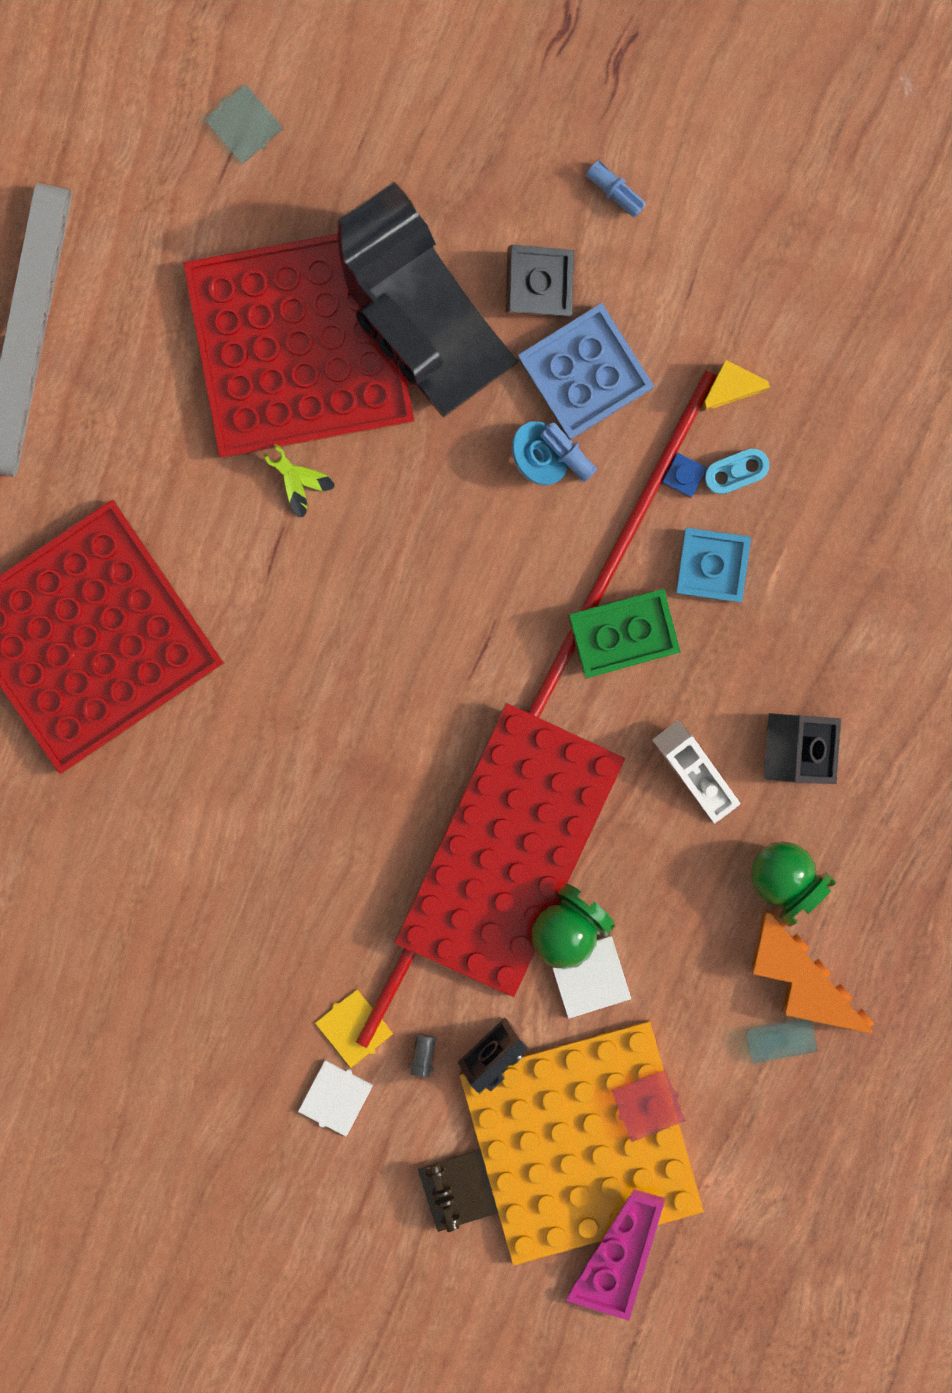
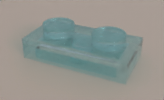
(781, 1040)

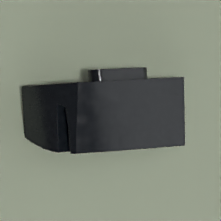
(415, 303)

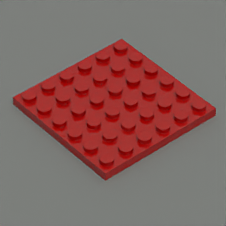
(288, 350)
(94, 637)

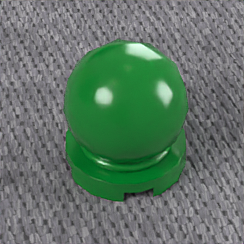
(788, 878)
(569, 931)

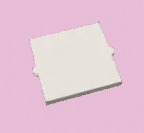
(335, 1098)

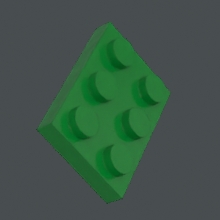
(624, 633)

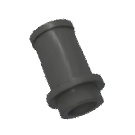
(422, 1056)

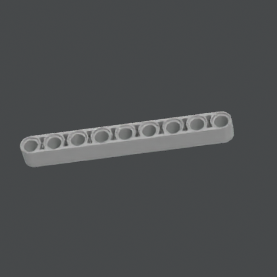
(29, 317)

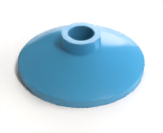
(535, 457)

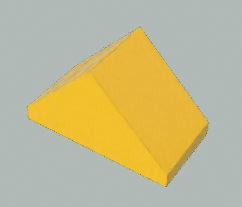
(733, 385)

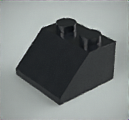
(802, 749)

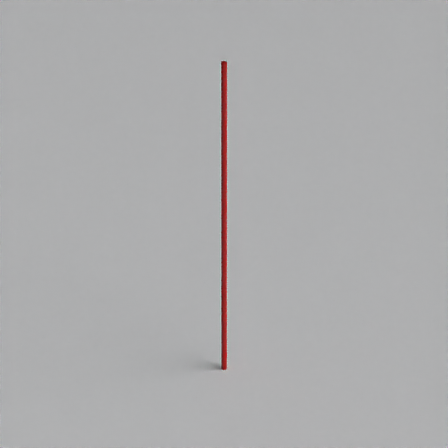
(569, 645)

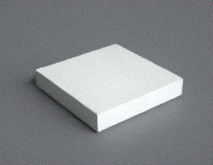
(595, 982)

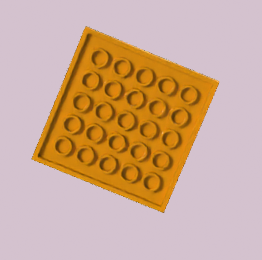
(563, 1154)

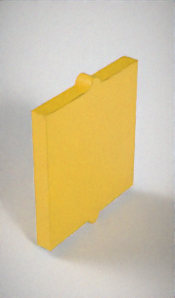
(345, 1024)

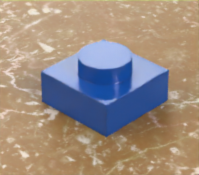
(684, 475)

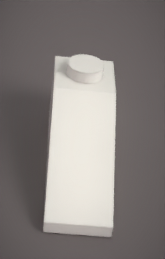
(696, 771)

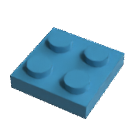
(713, 565)

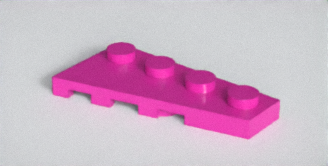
(618, 1263)

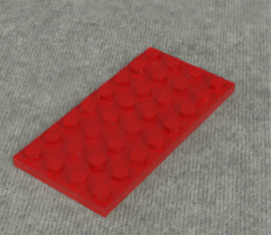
(509, 849)

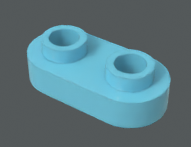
(735, 469)

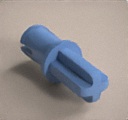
(615, 188)
(568, 452)

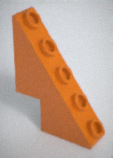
(808, 990)

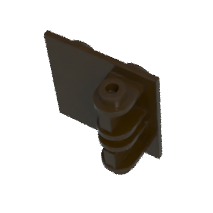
(458, 1190)

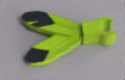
(295, 477)

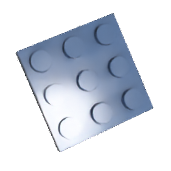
(585, 371)

